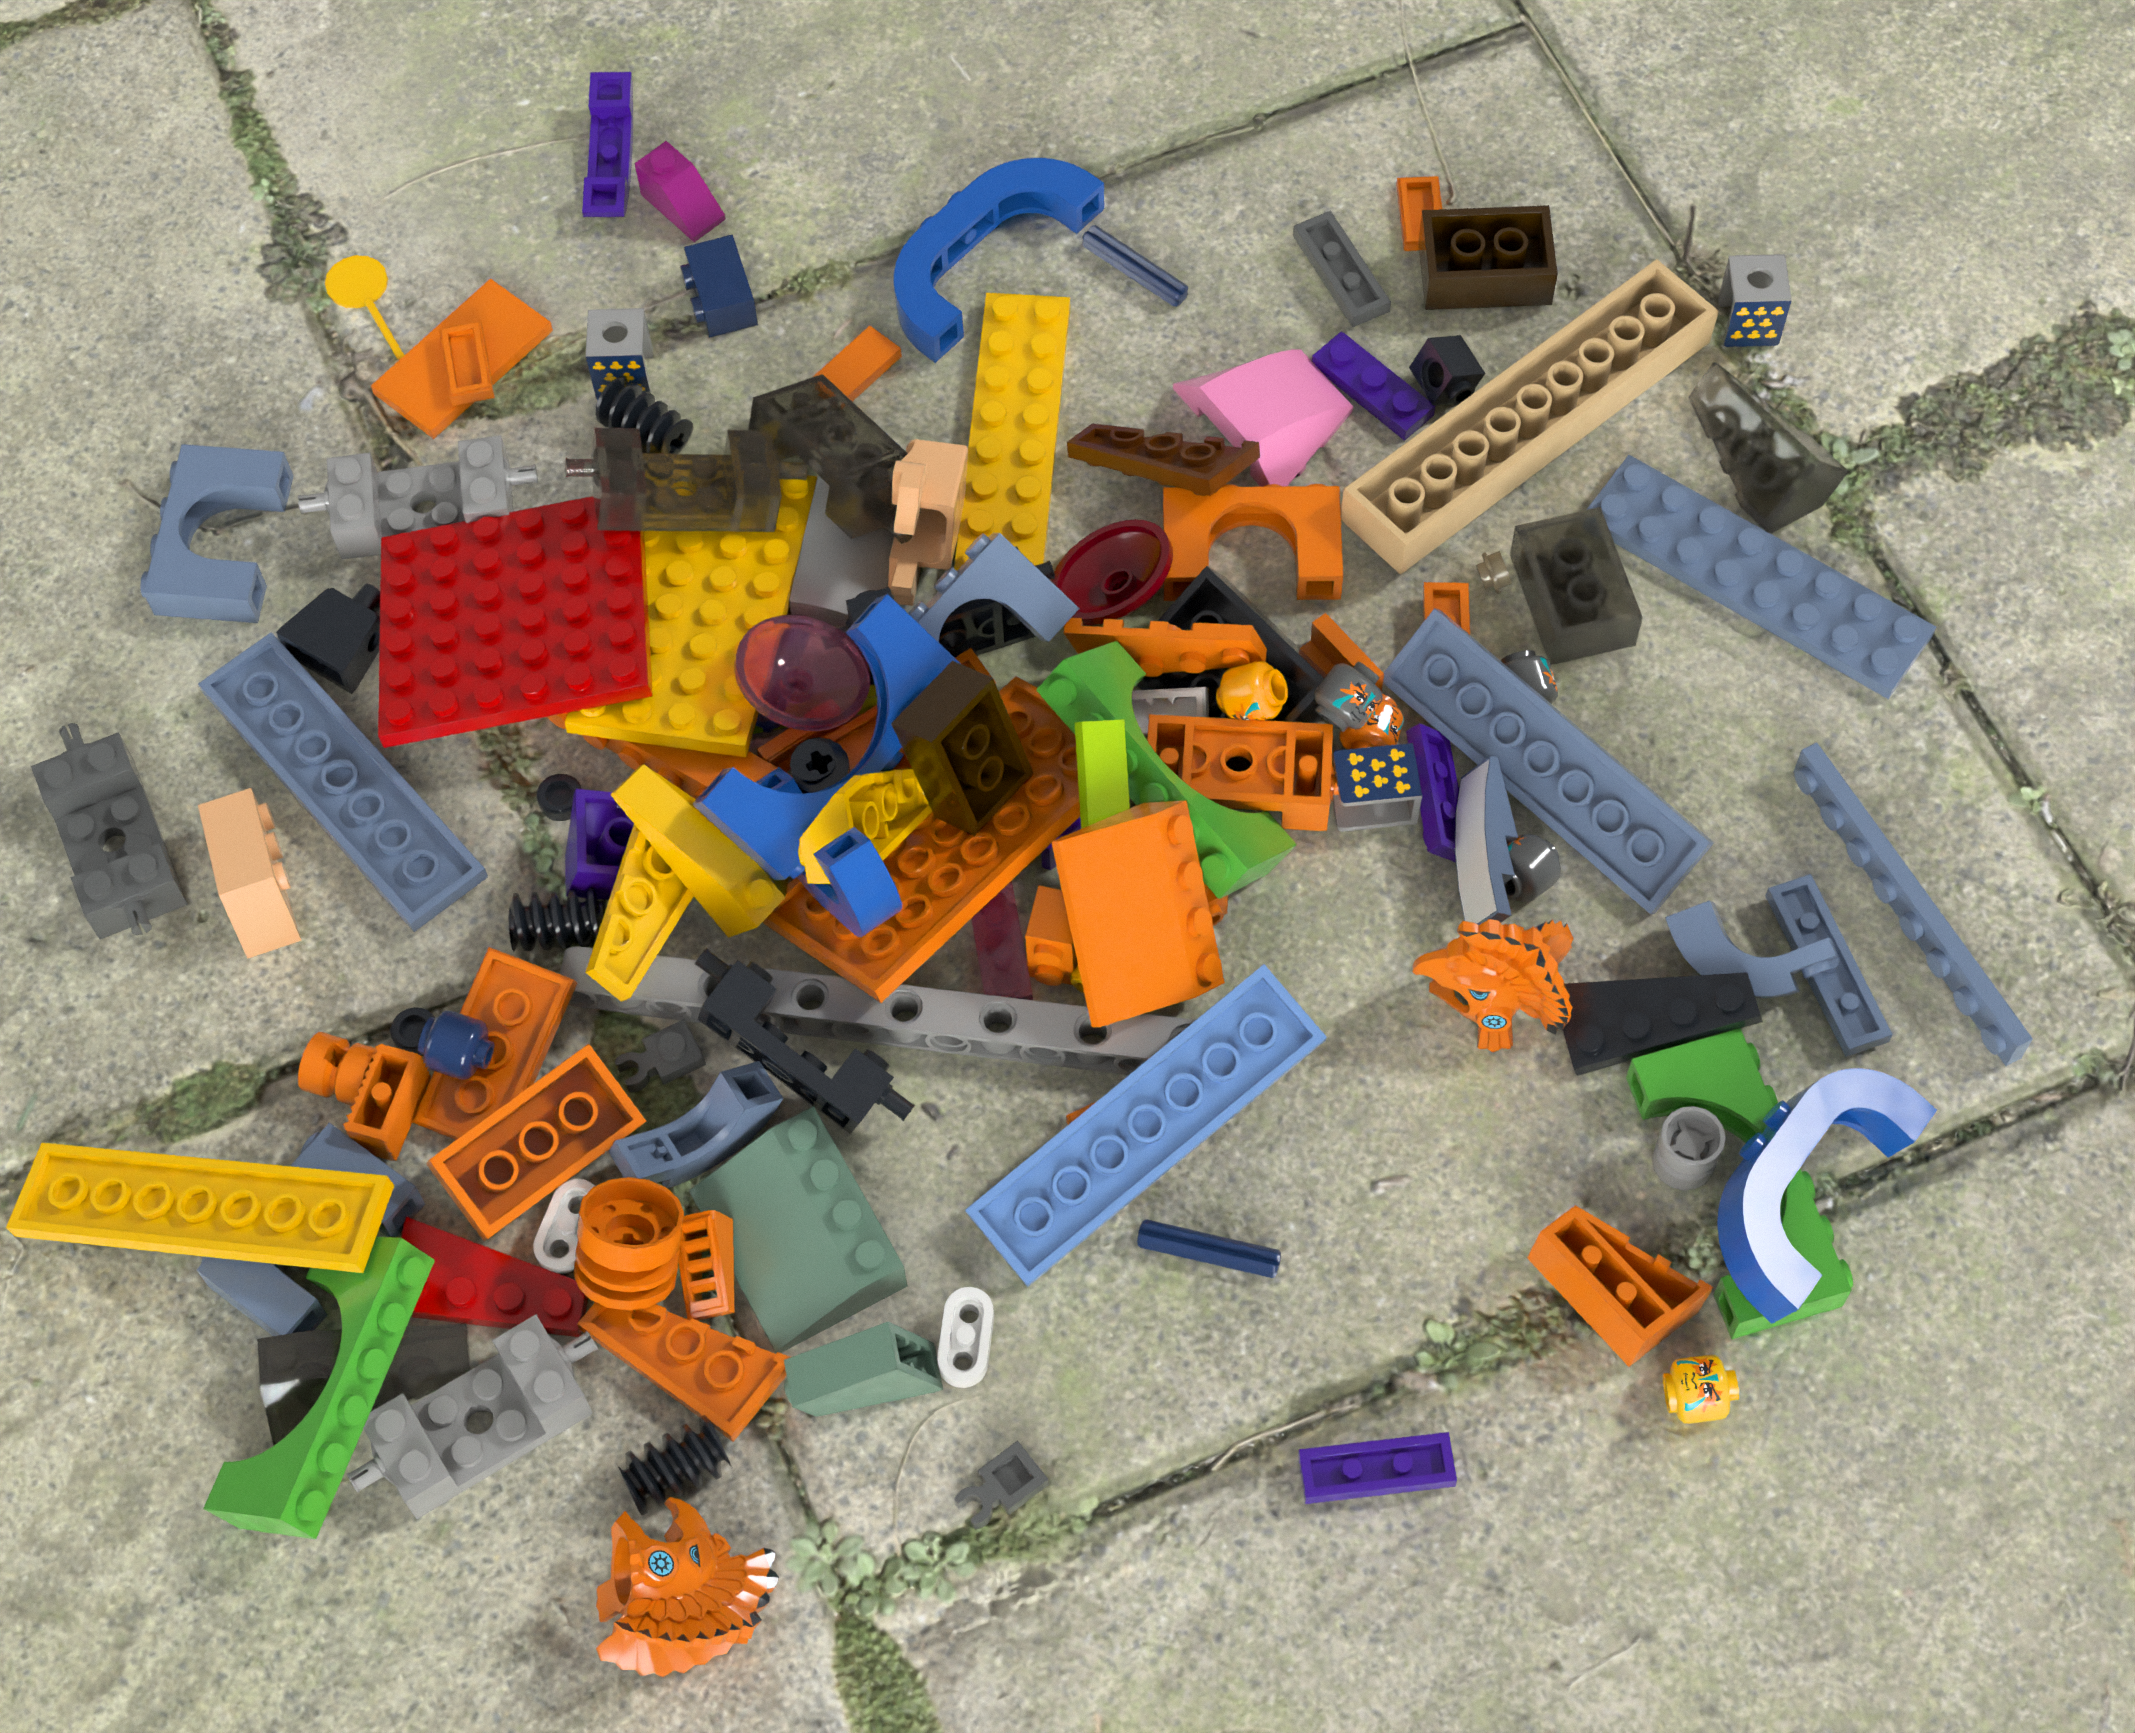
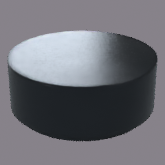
(556, 796)
(408, 1028)

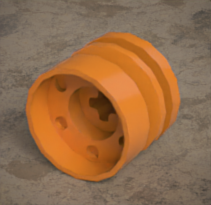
(628, 1243)

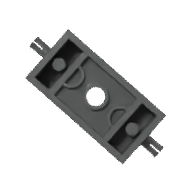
(97, 796)

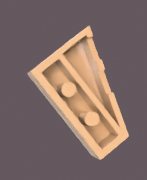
(248, 871)

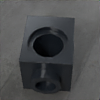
(1446, 370)

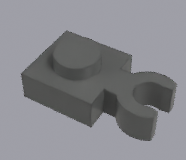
(668, 1053)
(1007, 1480)

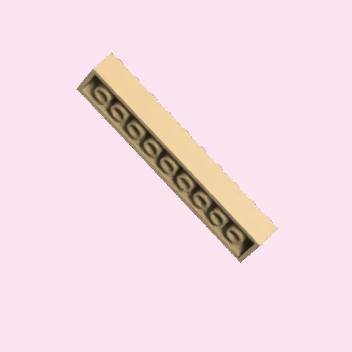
(1527, 416)

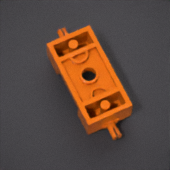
(1287, 759)

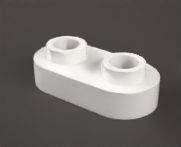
(560, 1227)
(965, 1339)

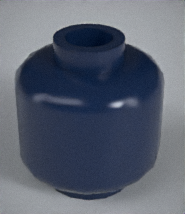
(455, 1045)

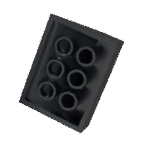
(1217, 601)

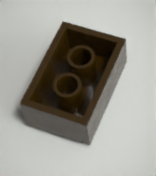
(1487, 257)
(963, 747)

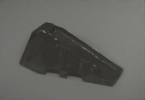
(1769, 459)
(300, 1364)

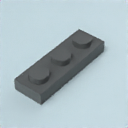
(1341, 268)

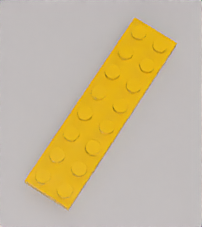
(1015, 422)
(202, 1207)

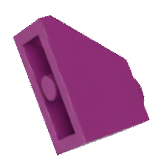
(678, 191)

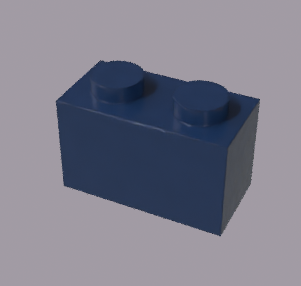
(720, 286)

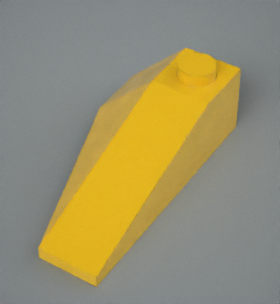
(877, 804)
(701, 855)

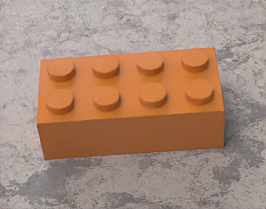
(535, 1142)

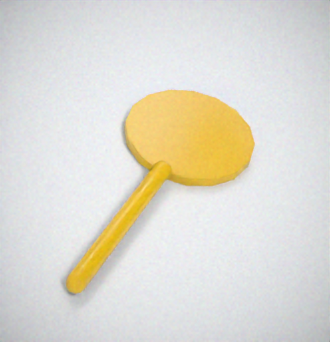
(357, 284)

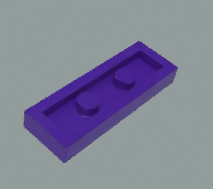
(1373, 386)
(1438, 789)
(1377, 1468)

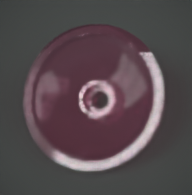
(802, 672)

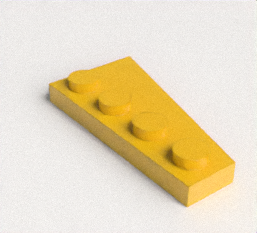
(637, 919)

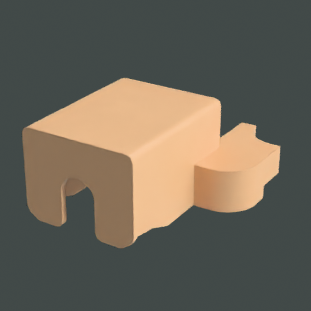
(935, 481)

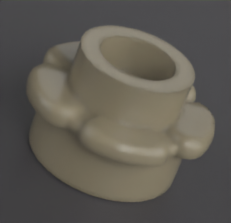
(1493, 572)

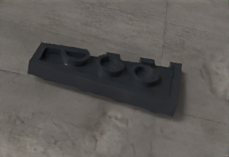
(1643, 1016)

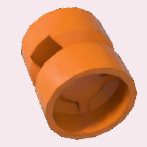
(334, 1067)

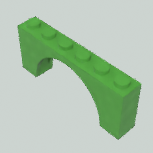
(1230, 844)
(1725, 1079)
(297, 1478)

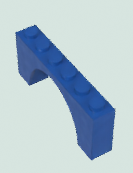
(770, 822)

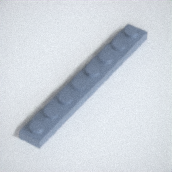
(1916, 911)

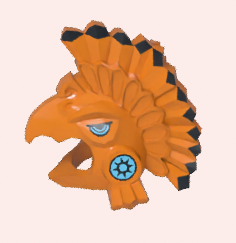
(1502, 972)
(679, 1596)

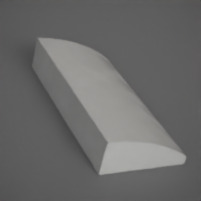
(835, 566)

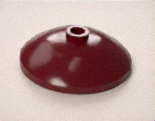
(1115, 570)

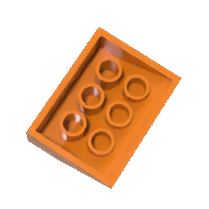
(1138, 911)

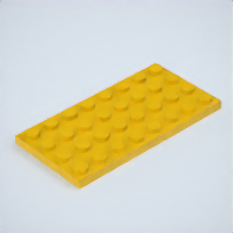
(701, 603)

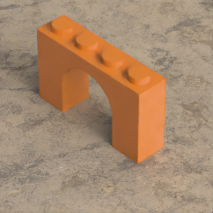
(1301, 514)

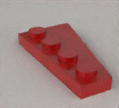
(490, 1287)

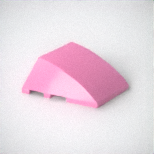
(1274, 402)

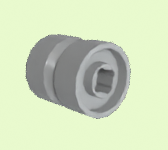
(1688, 1148)

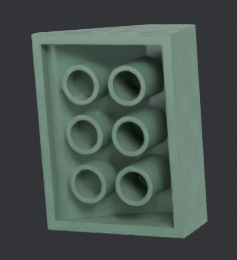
(801, 1232)

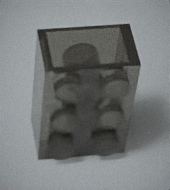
(1575, 586)

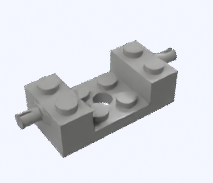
(382, 504)
(427, 1444)

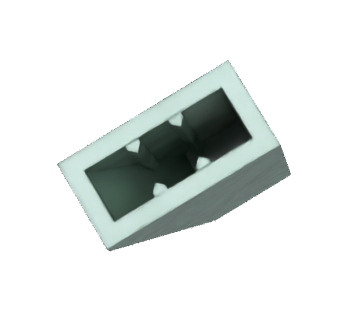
(862, 1371)

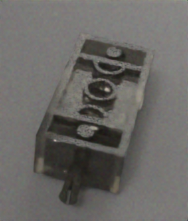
(839, 446)
(728, 490)

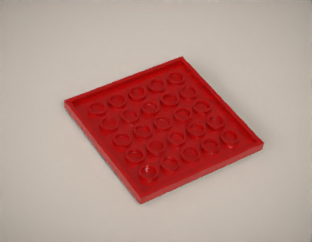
(509, 621)

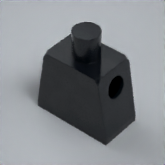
(336, 635)

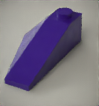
(595, 843)

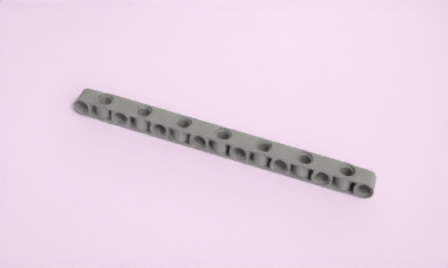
(943, 1019)

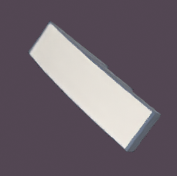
(1481, 839)

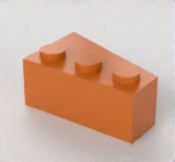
(1614, 1284)

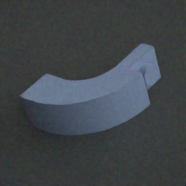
(1710, 951)
(707, 1134)

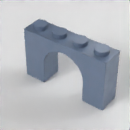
(204, 484)
(1004, 575)
(266, 1292)

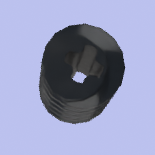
(630, 407)
(818, 764)
(555, 920)
(674, 1464)

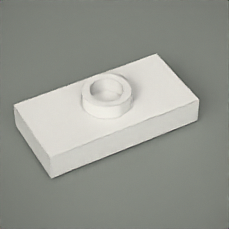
(1174, 702)

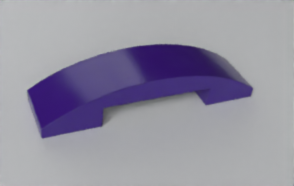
(610, 145)

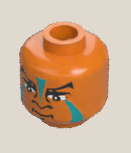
(1381, 728)

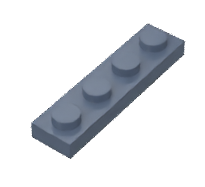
(1839, 991)

